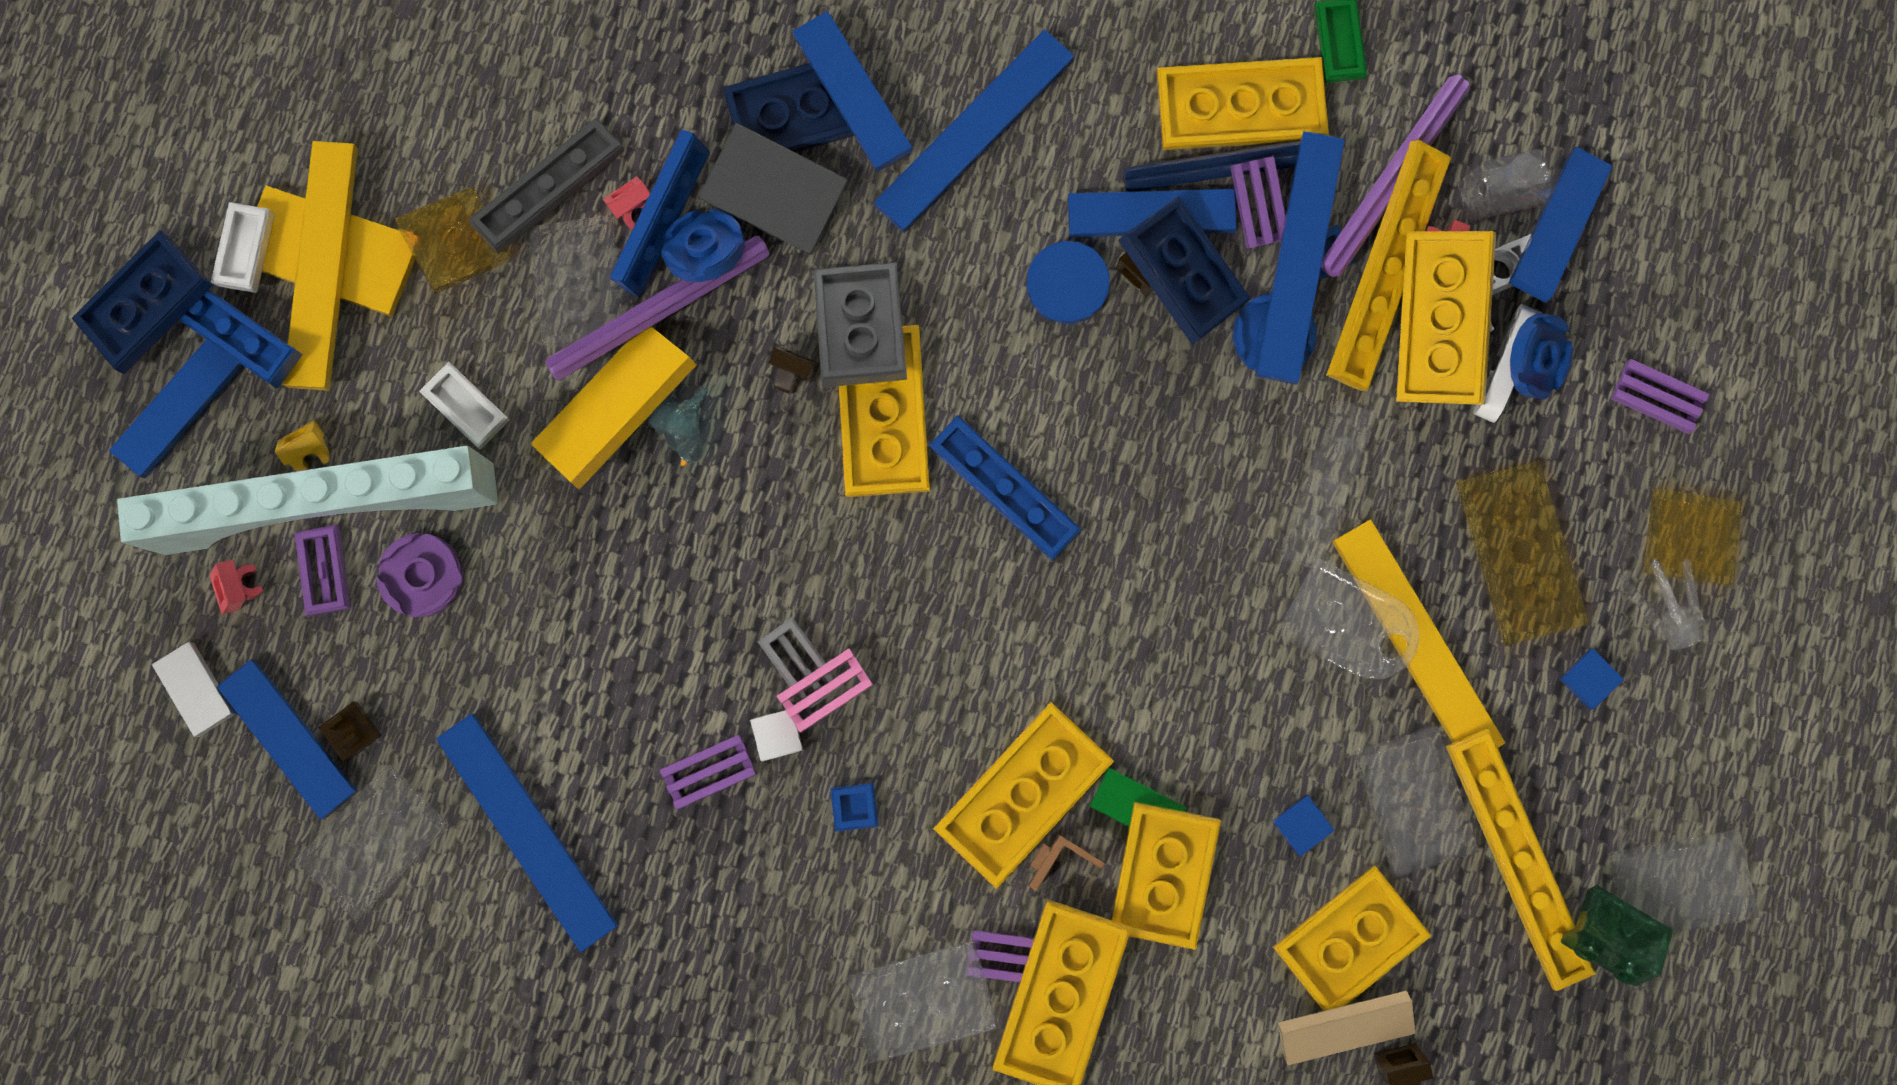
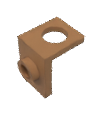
(1047, 855)

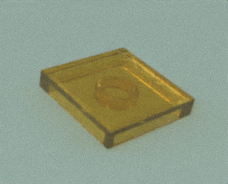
(446, 243)
(1696, 530)

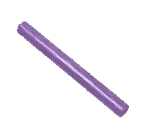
(1377, 199)
(646, 315)

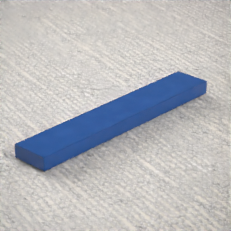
(974, 131)
(1299, 258)
(527, 832)

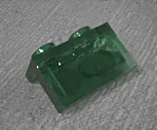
(1619, 938)

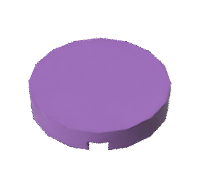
(434, 583)

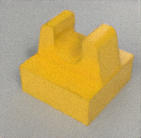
(302, 442)

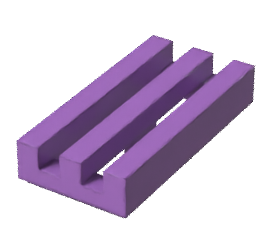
(1243, 202)
(1693, 410)
(338, 565)
(674, 787)
(979, 936)

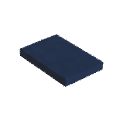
(787, 109)
(1184, 270)
(141, 302)

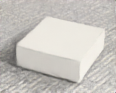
(776, 736)

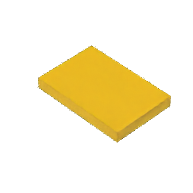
(1165, 874)
(1352, 941)

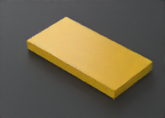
(1241, 103)
(374, 260)
(1446, 317)
(613, 405)
(886, 431)
(1023, 795)
(1061, 996)

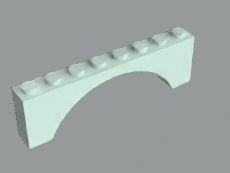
(204, 514)

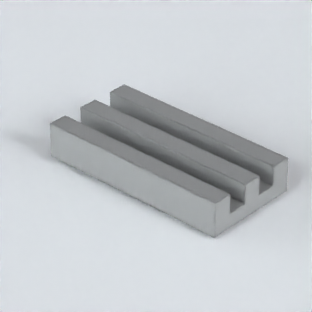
(778, 634)

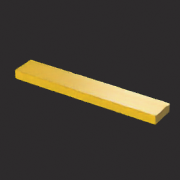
(321, 263)
(1384, 271)
(1433, 663)
(1518, 856)

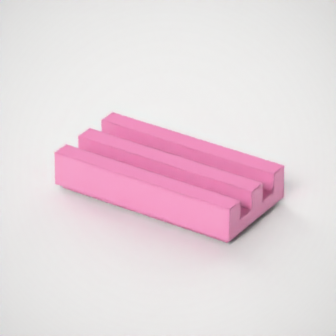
(794, 710)

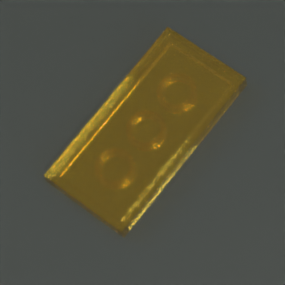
(1522, 553)

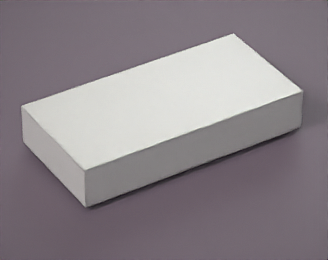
(242, 247)
(464, 405)
(193, 689)

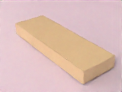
(1347, 1028)

